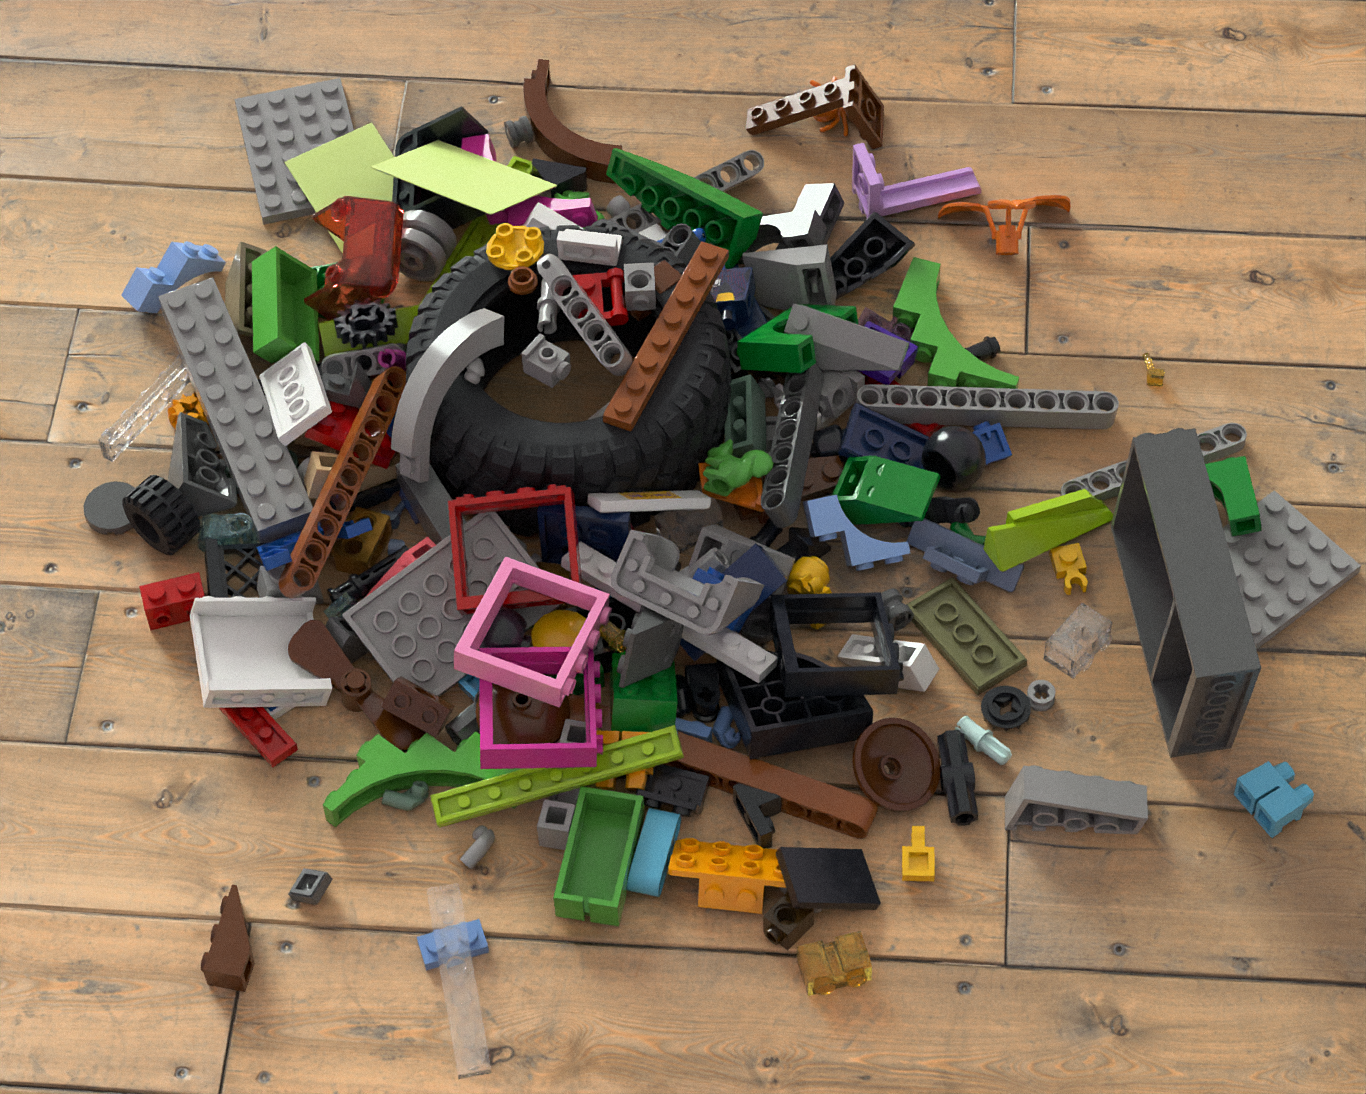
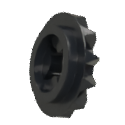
(1001, 697)

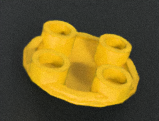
(515, 246)
(557, 629)

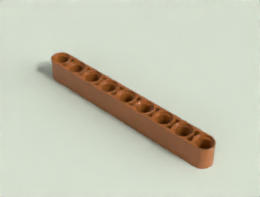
(337, 491)

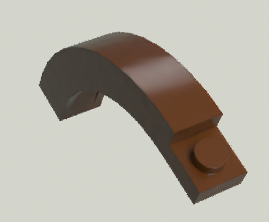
(555, 138)

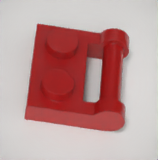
(593, 286)

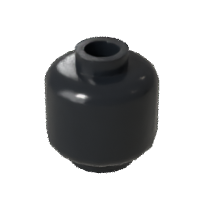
(827, 442)

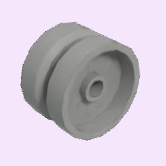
(425, 245)

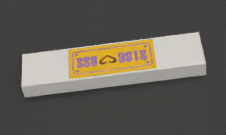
(648, 501)

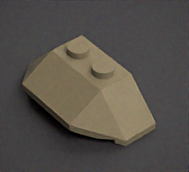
(239, 288)

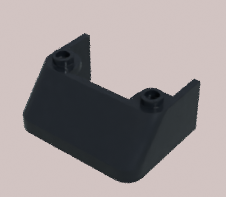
(448, 129)

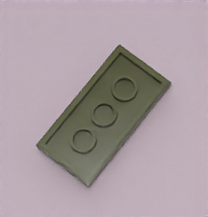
(966, 636)

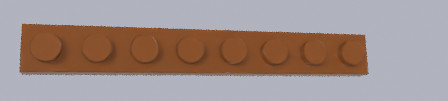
(665, 336)

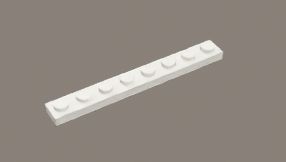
(724, 645)

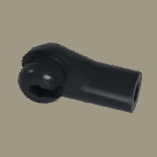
(684, 702)

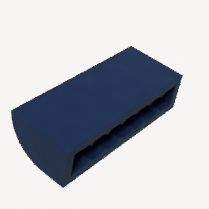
(754, 565)

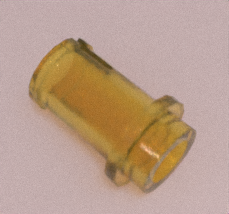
(613, 637)

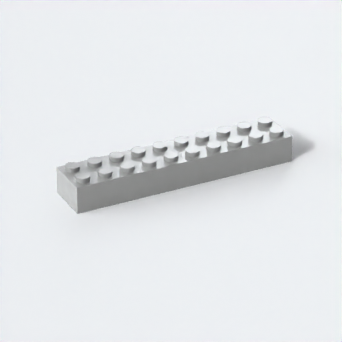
(236, 410)

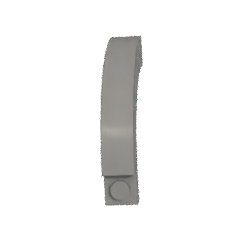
(432, 379)

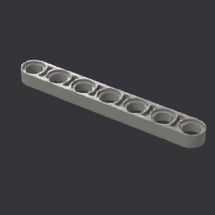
(1111, 476)

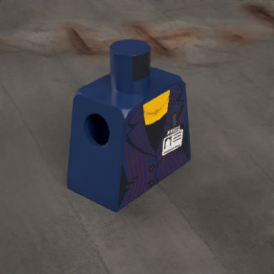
(734, 295)

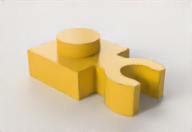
(1069, 564)

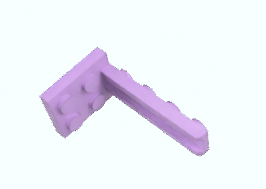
(909, 194)

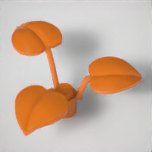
(1007, 236)

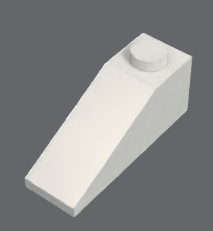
(918, 663)

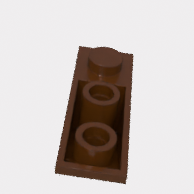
(230, 954)

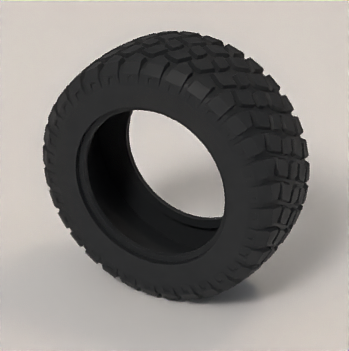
(489, 448)

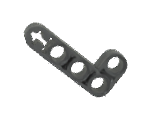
(679, 240)

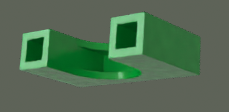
(779, 352)
(1235, 491)

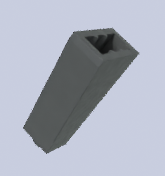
(429, 503)

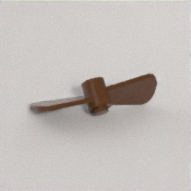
(320, 655)

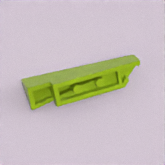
(1043, 527)

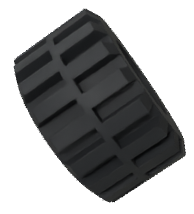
(161, 515)

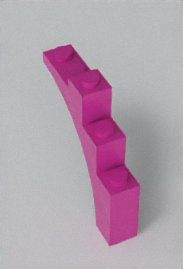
(576, 210)

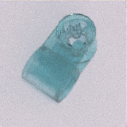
(226, 529)

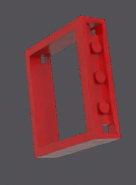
(499, 501)

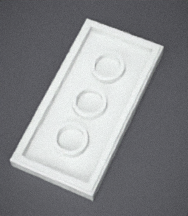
(295, 394)

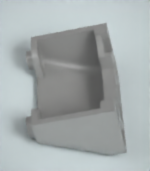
(649, 577)

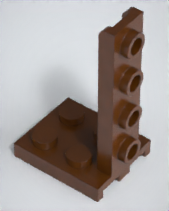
(851, 93)

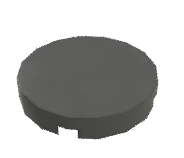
(105, 510)

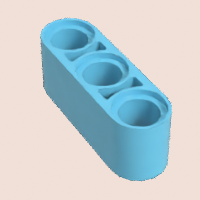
(653, 852)

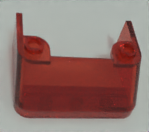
(370, 253)

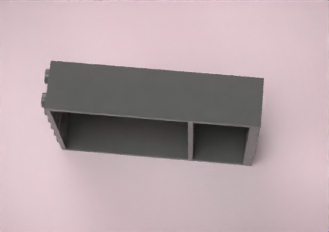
(1184, 593)

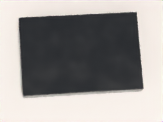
(827, 878)

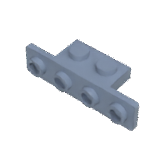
(960, 556)

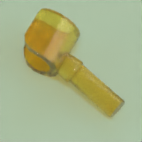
(1154, 376)

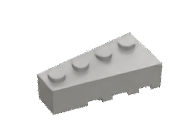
(1074, 801)

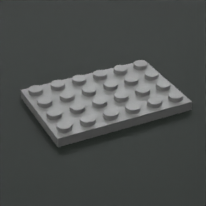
(285, 126)
(1285, 567)
(414, 616)

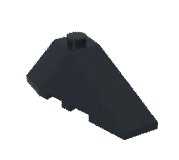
(868, 253)

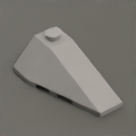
(844, 344)

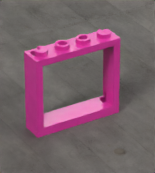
(547, 755)

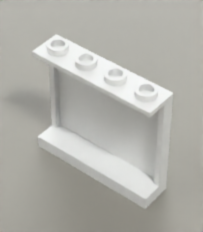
(246, 656)

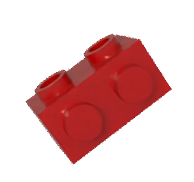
(171, 600)

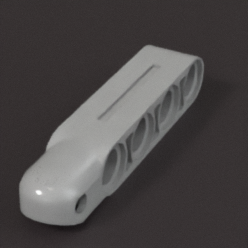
(559, 279)

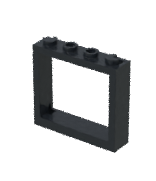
(834, 609)

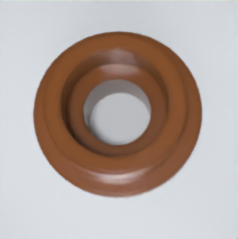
(522, 281)

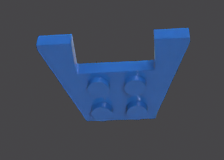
(278, 551)

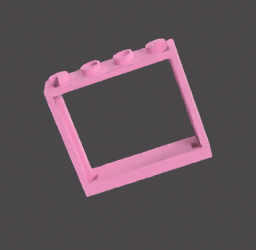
(517, 678)

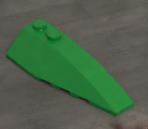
(686, 200)

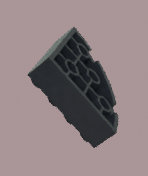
(790, 724)

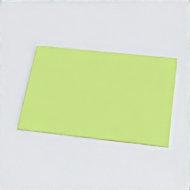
(343, 170)
(464, 177)

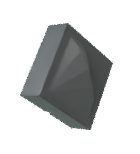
(310, 886)

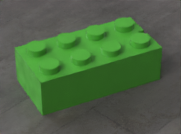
(279, 308)
(599, 856)

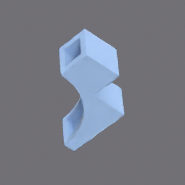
(176, 268)
(827, 517)

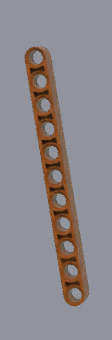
(799, 794)

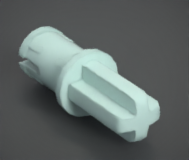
(983, 740)

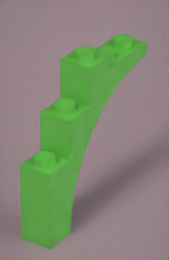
(950, 361)
(387, 767)

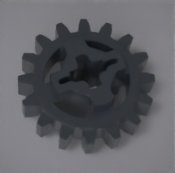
(366, 323)

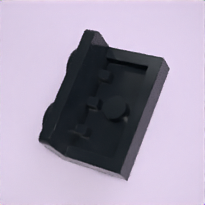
(675, 788)

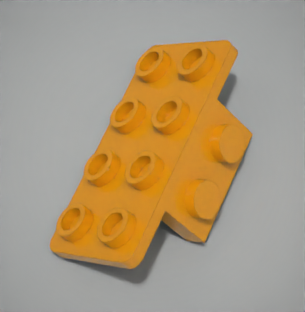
(727, 873)

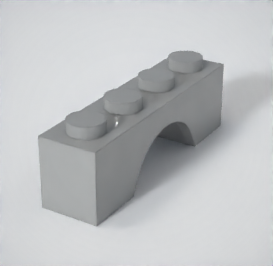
(559, 809)

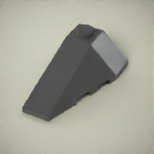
(198, 469)

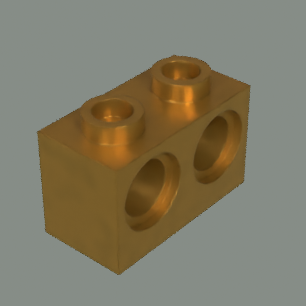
(368, 545)

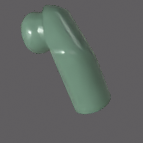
(409, 799)

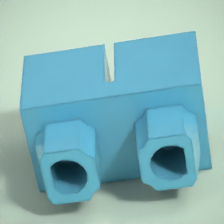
(1271, 797)

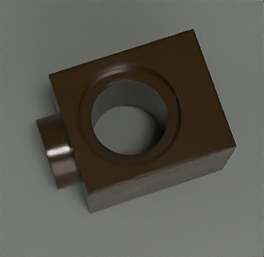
(786, 934)

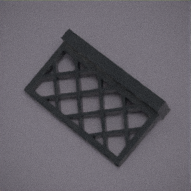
(216, 565)

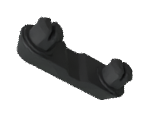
(950, 510)

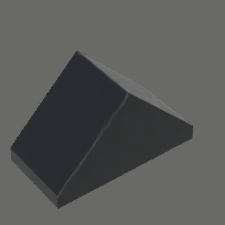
(563, 175)

